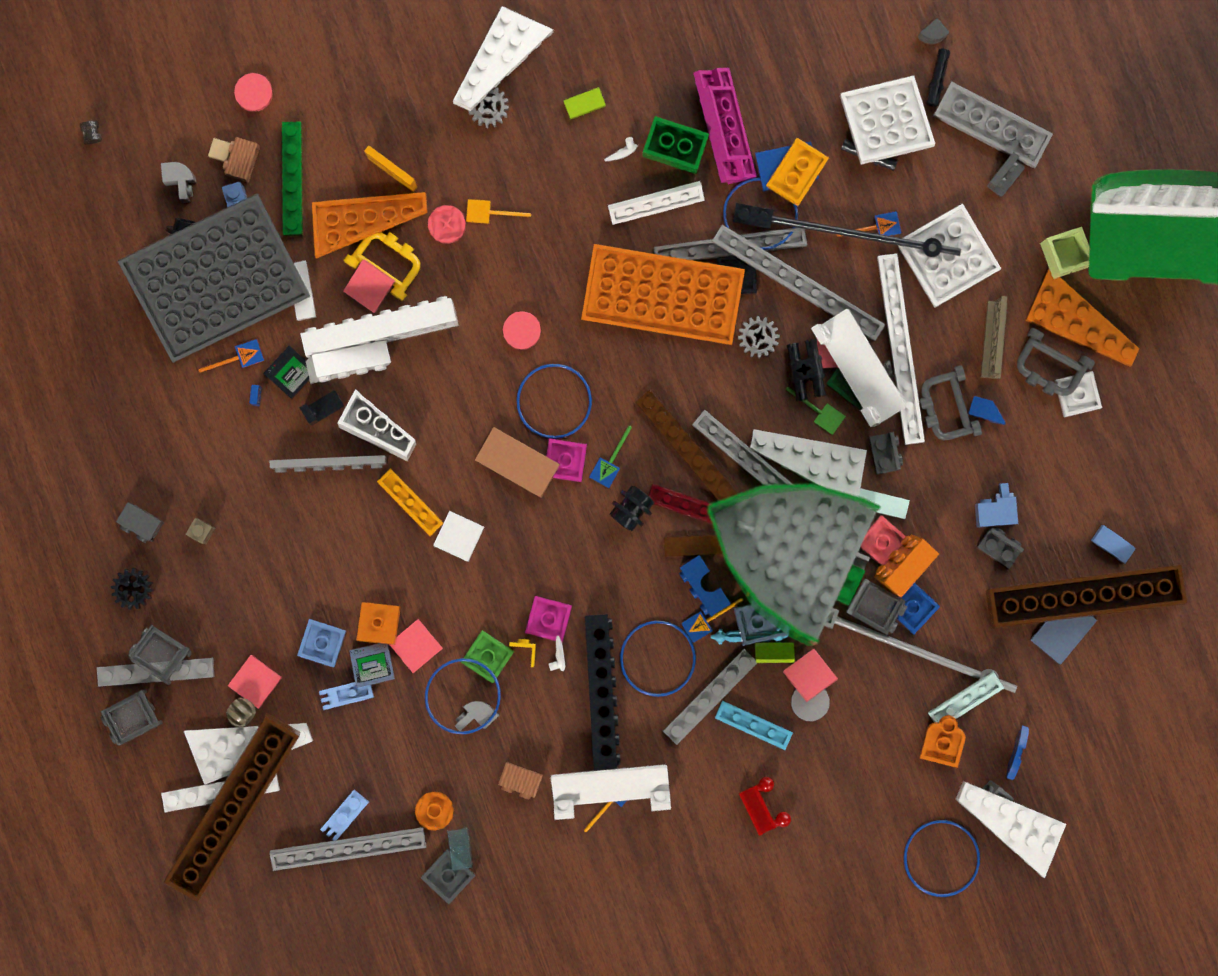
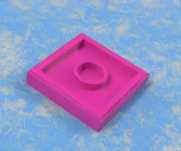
(569, 456)
(548, 618)

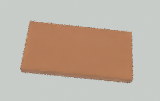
(517, 462)

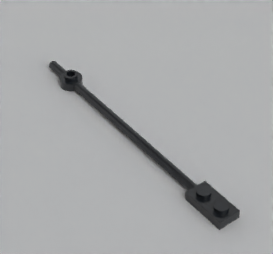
(764, 217)

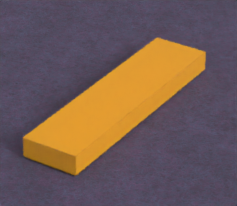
(410, 502)

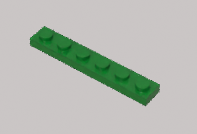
(292, 178)

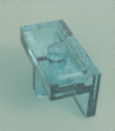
(460, 848)

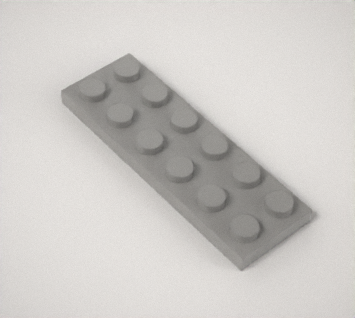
(992, 124)

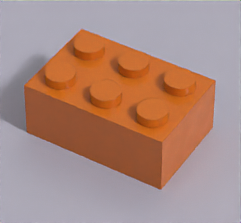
(906, 565)

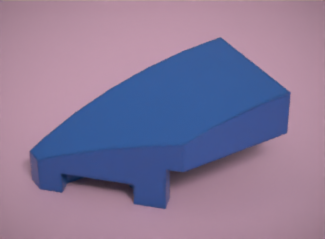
(986, 410)

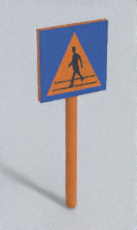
(886, 224)
(248, 354)

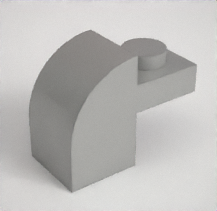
(178, 174)
(477, 710)

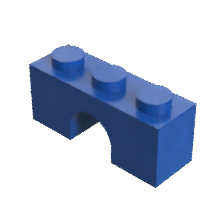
(711, 601)

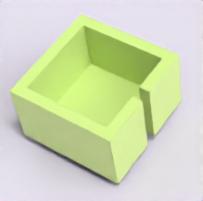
(1066, 252)

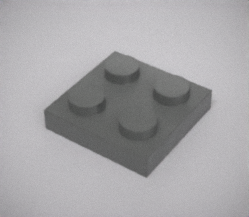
(444, 880)

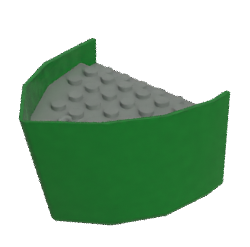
(794, 551)

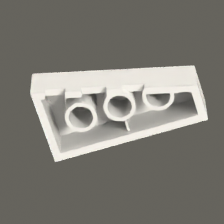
(348, 361)
(373, 426)

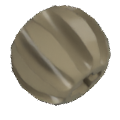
(241, 712)

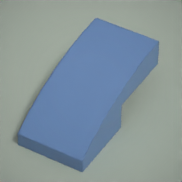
(1113, 544)

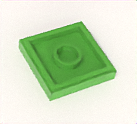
(490, 653)

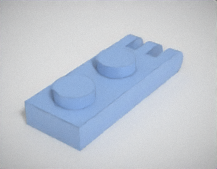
(345, 695)
(345, 814)

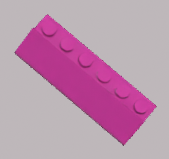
(725, 125)

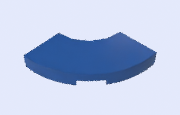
(1015, 760)

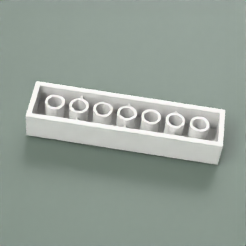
(387, 326)

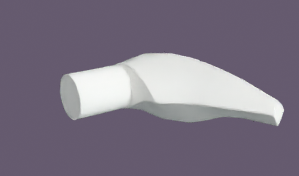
(630, 148)
(560, 663)

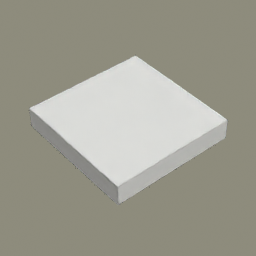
(1083, 399)
(458, 536)

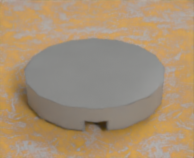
(810, 710)

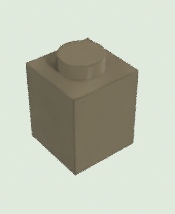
(200, 531)

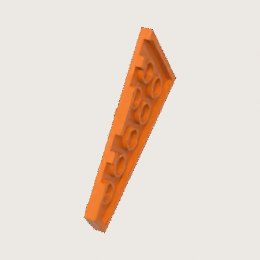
(351, 220)
(1072, 317)

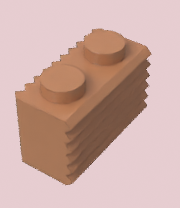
(241, 159)
(520, 780)

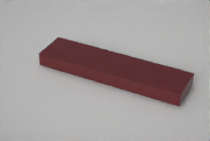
(680, 503)

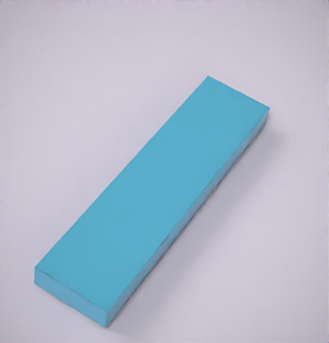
(753, 725)

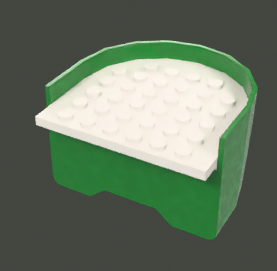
(1155, 225)

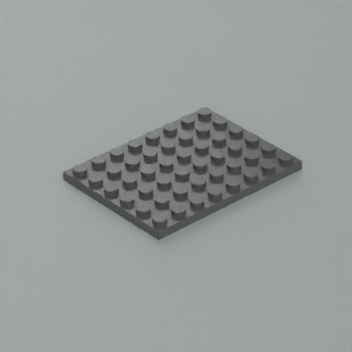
(214, 277)

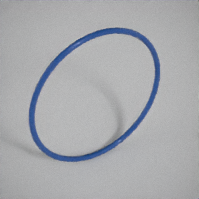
(725, 205)
(589, 407)
(660, 622)
(487, 722)
(977, 866)

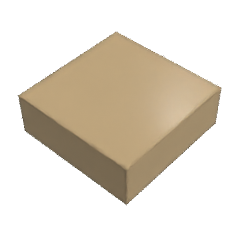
(219, 150)

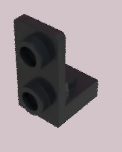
(322, 407)

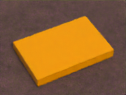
(390, 168)
(797, 172)

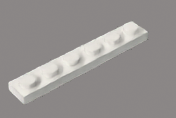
(199, 795)

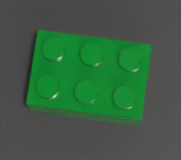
(675, 145)

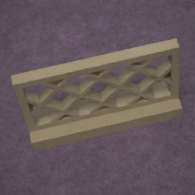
(994, 338)

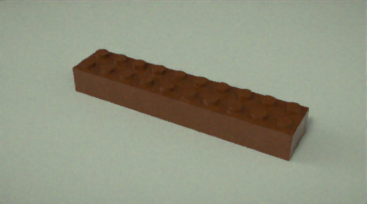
(1086, 596)
(232, 807)

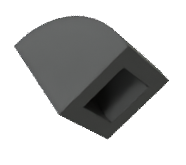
(933, 33)

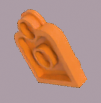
(943, 742)

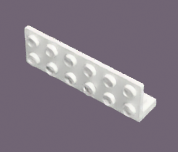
(860, 367)
(610, 786)

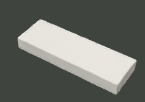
(305, 309)

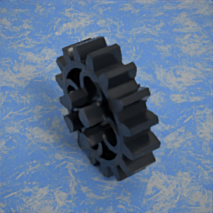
(139, 598)

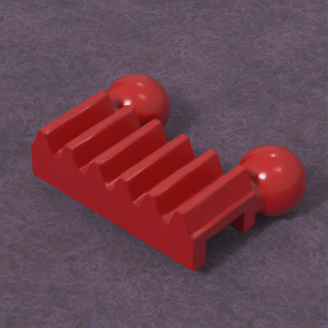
(758, 810)

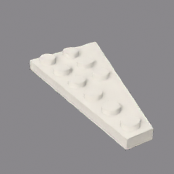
(503, 50)
(816, 461)
(220, 749)
(1020, 828)

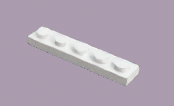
(656, 202)

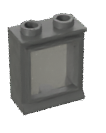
(877, 607)
(158, 654)
(130, 718)

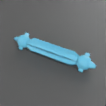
(734, 636)

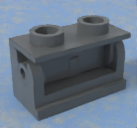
(139, 522)

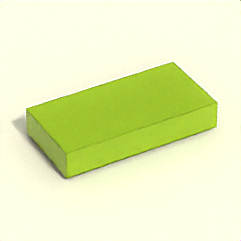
(584, 103)
(774, 652)

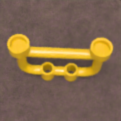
(405, 251)

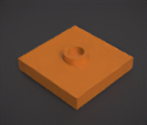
(378, 623)

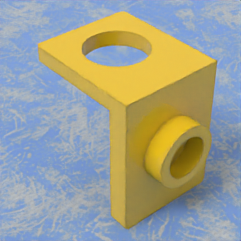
(525, 643)

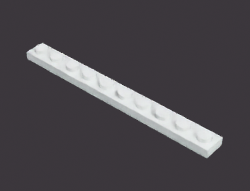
(900, 348)

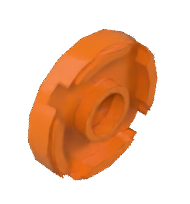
(434, 810)

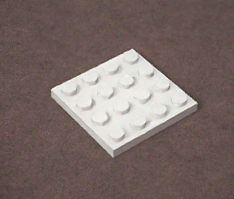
(887, 120)
(946, 273)

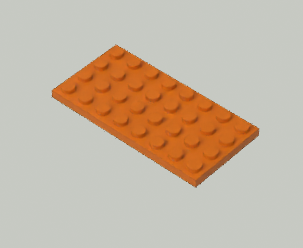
(663, 294)

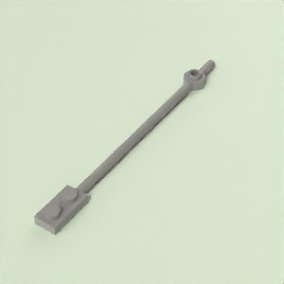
(834, 619)

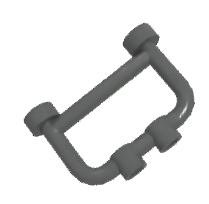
(1050, 387)
(927, 403)

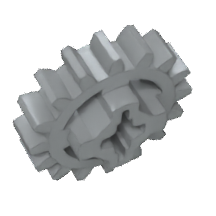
(496, 116)
(750, 334)

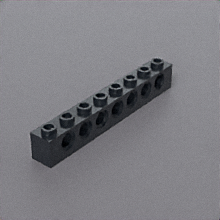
(601, 761)

